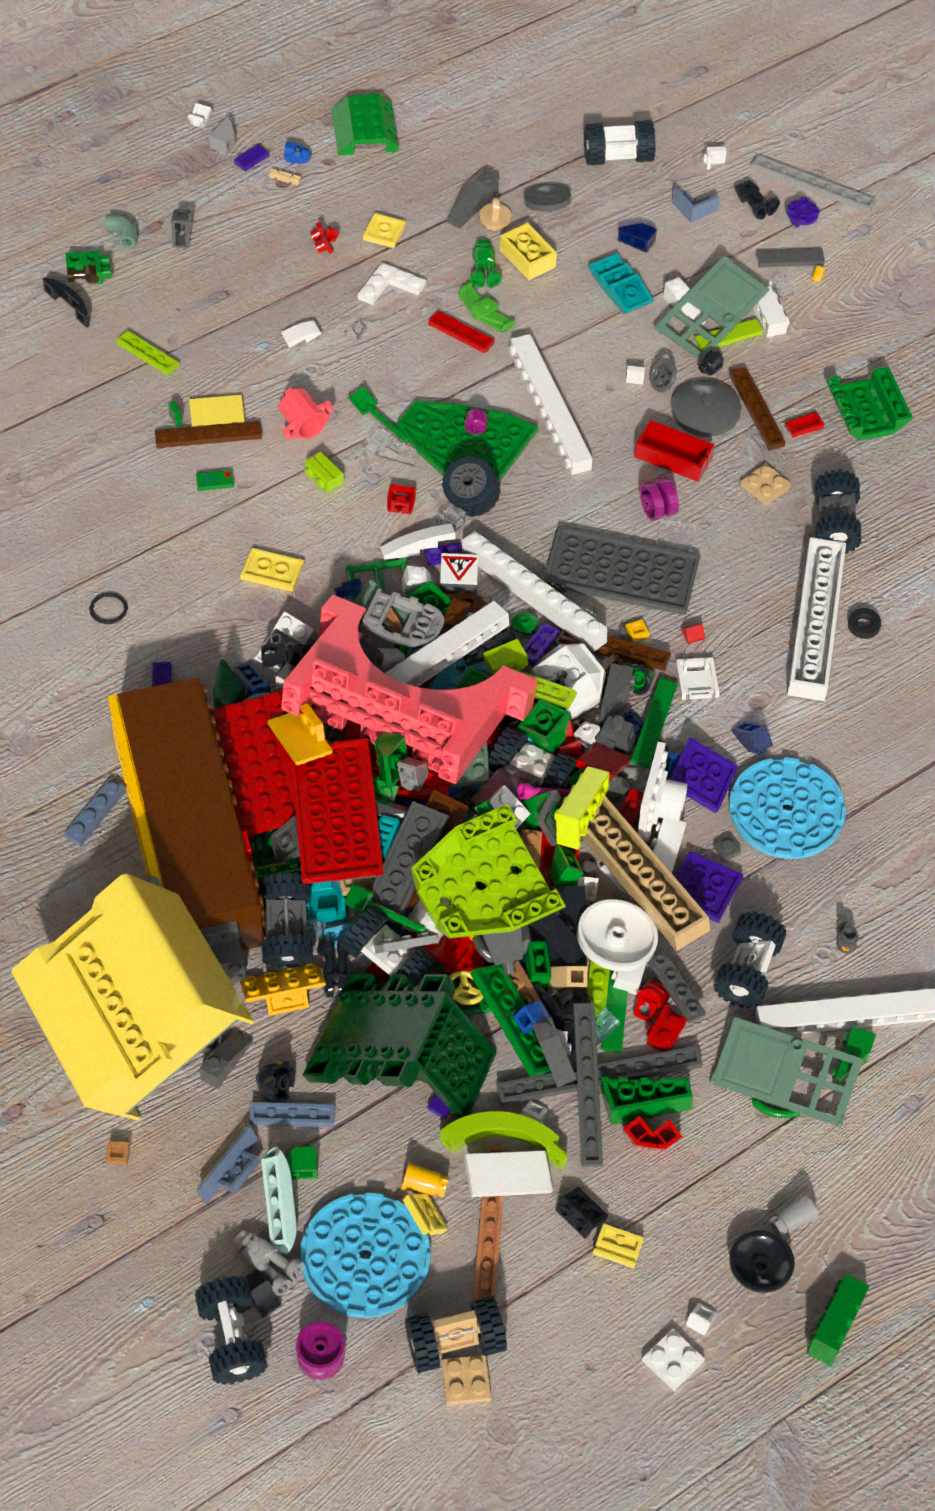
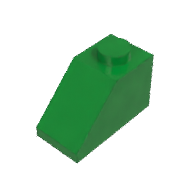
(565, 867)
(302, 1162)

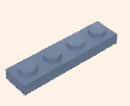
(95, 812)
(292, 1114)

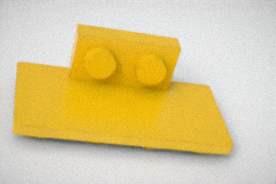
(301, 735)
(283, 989)

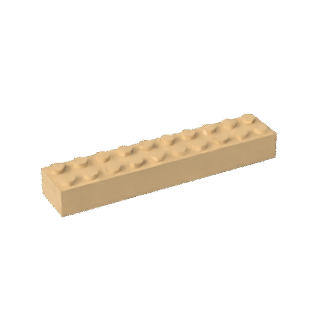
(645, 877)

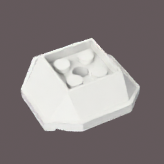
(582, 673)

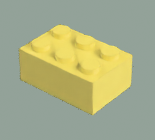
(528, 251)

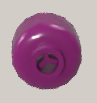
(476, 421)

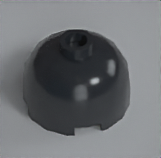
(275, 1080)

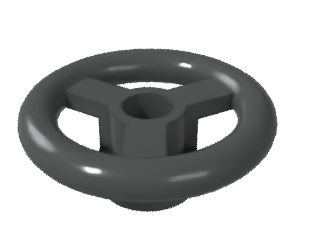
(665, 375)

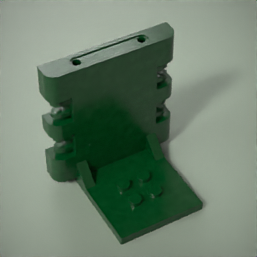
(402, 1036)

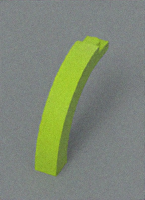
(503, 1124)

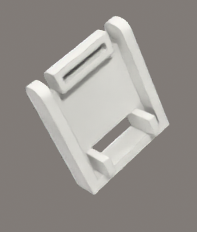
(697, 683)

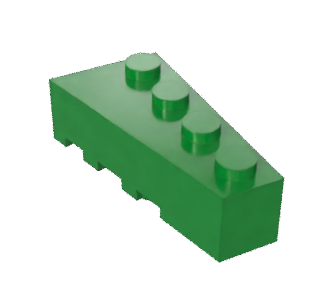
(644, 1097)
(838, 1319)

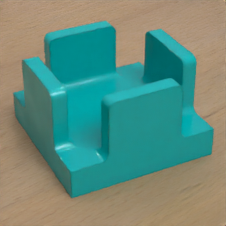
(326, 903)

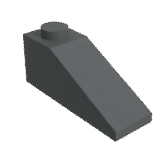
(554, 1052)
(224, 1059)

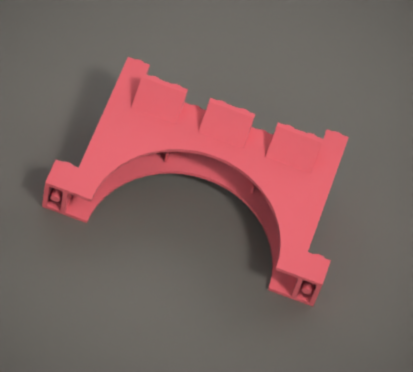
(440, 725)

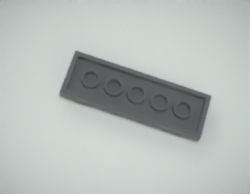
(415, 838)

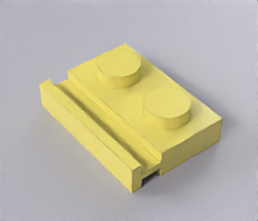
(425, 1214)
(618, 1245)

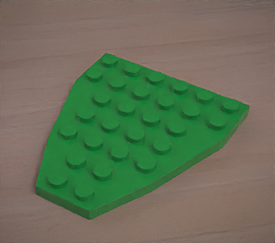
(441, 439)

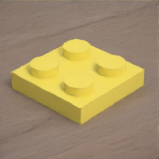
(384, 230)

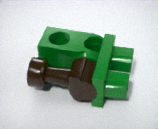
(87, 266)

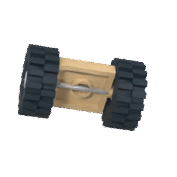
(455, 1332)

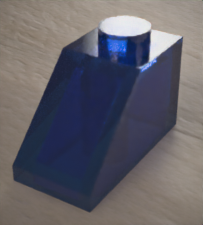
(638, 236)
(753, 737)

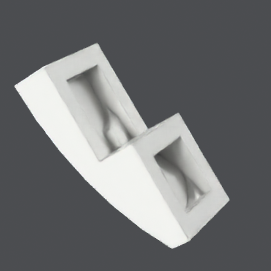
(299, 332)

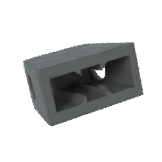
(181, 222)
(619, 732)

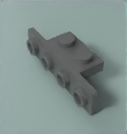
(676, 987)

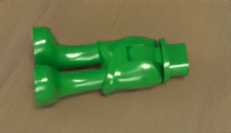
(484, 258)

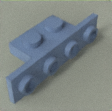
(232, 1168)

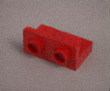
(665, 1030)

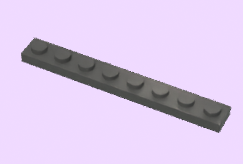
(587, 1085)

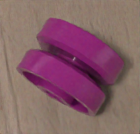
(659, 498)
(320, 1350)

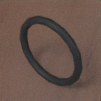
(108, 621)

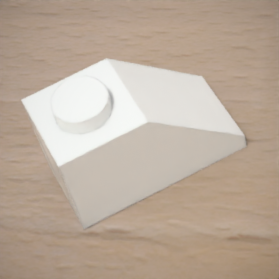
(414, 578)

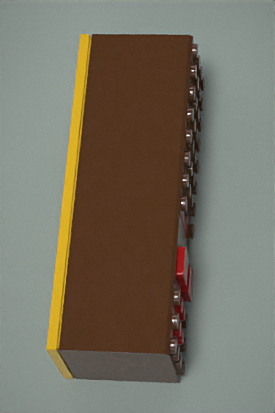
(186, 805)

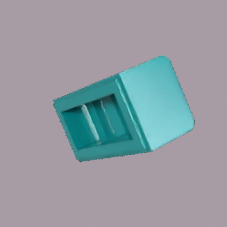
(391, 826)

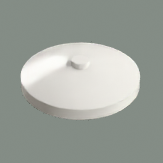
(617, 935)

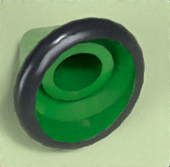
(643, 678)

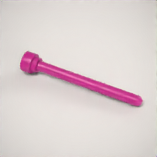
(526, 791)

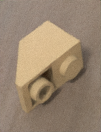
(568, 977)

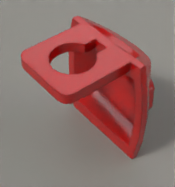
(400, 499)
(652, 993)

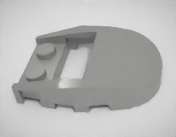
(421, 627)

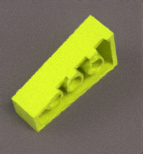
(580, 806)

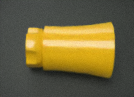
(424, 1180)

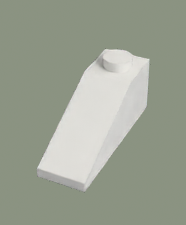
(674, 292)

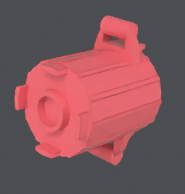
(303, 414)

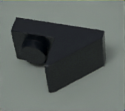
(262, 1294)

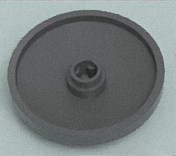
(705, 408)

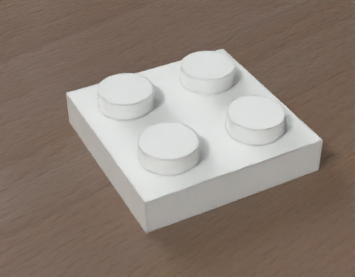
(673, 1359)

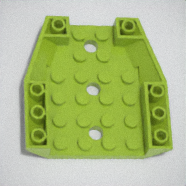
(483, 853)

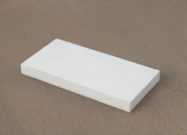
(507, 1173)

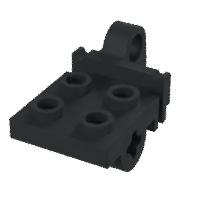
(282, 656)

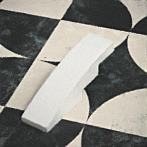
(411, 543)

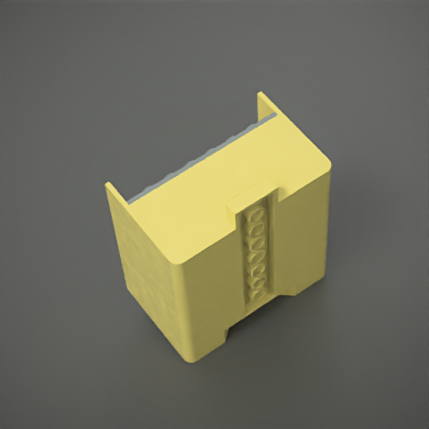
(129, 994)

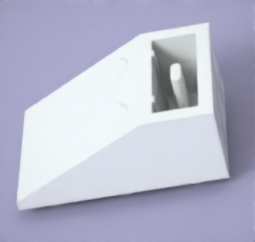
(290, 632)

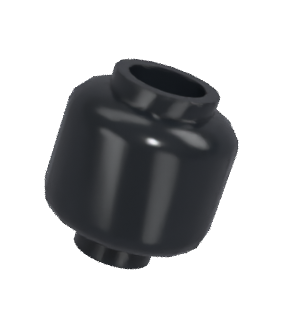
(710, 362)

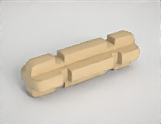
(284, 176)

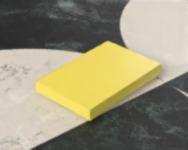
(216, 410)
(272, 569)

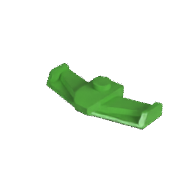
(484, 309)

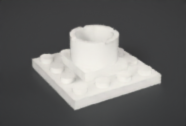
(662, 796)

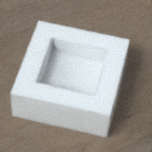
(635, 374)

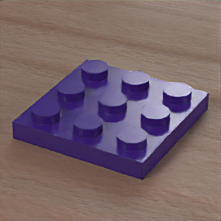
(705, 773)
(708, 884)

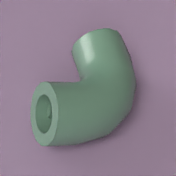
(125, 227)

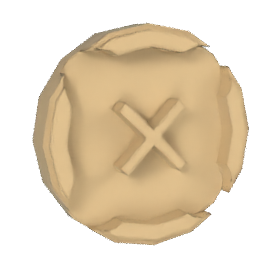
(495, 215)

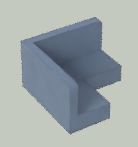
(694, 210)

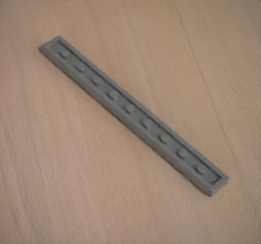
(633, 1068)

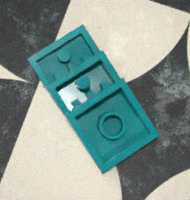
(620, 283)

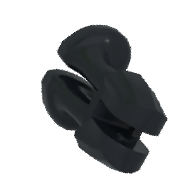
(748, 192)
(334, 979)

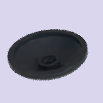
(761, 1249)

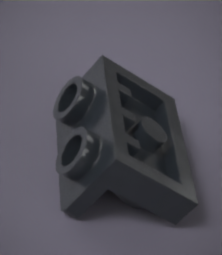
(581, 1212)

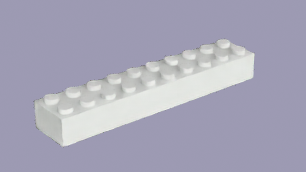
(817, 619)

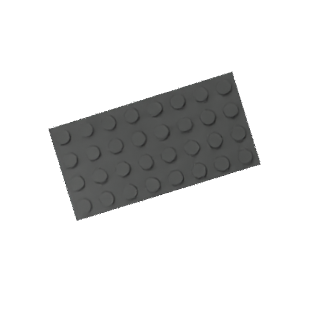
(622, 570)

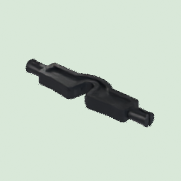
(556, 1014)

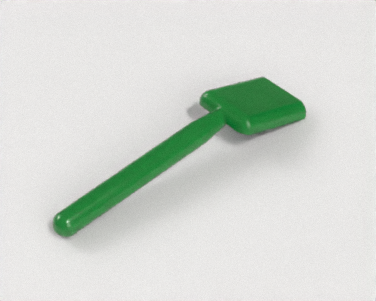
(366, 403)
(360, 899)

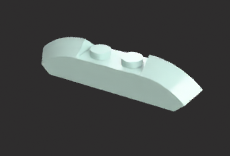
(279, 1200)

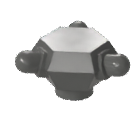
(617, 788)

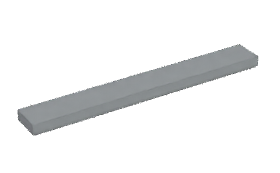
(813, 183)

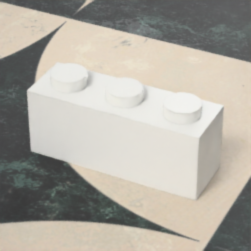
(771, 315)

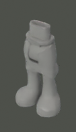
(260, 1253)

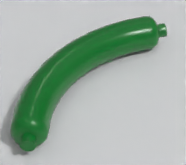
(773, 1112)

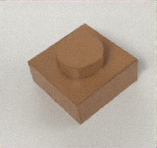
(117, 1153)

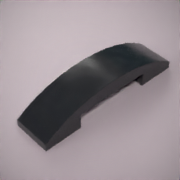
(58, 289)

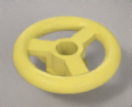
(465, 990)

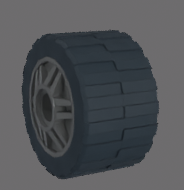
(471, 485)

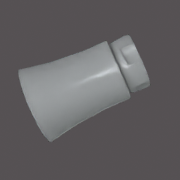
(794, 1215)

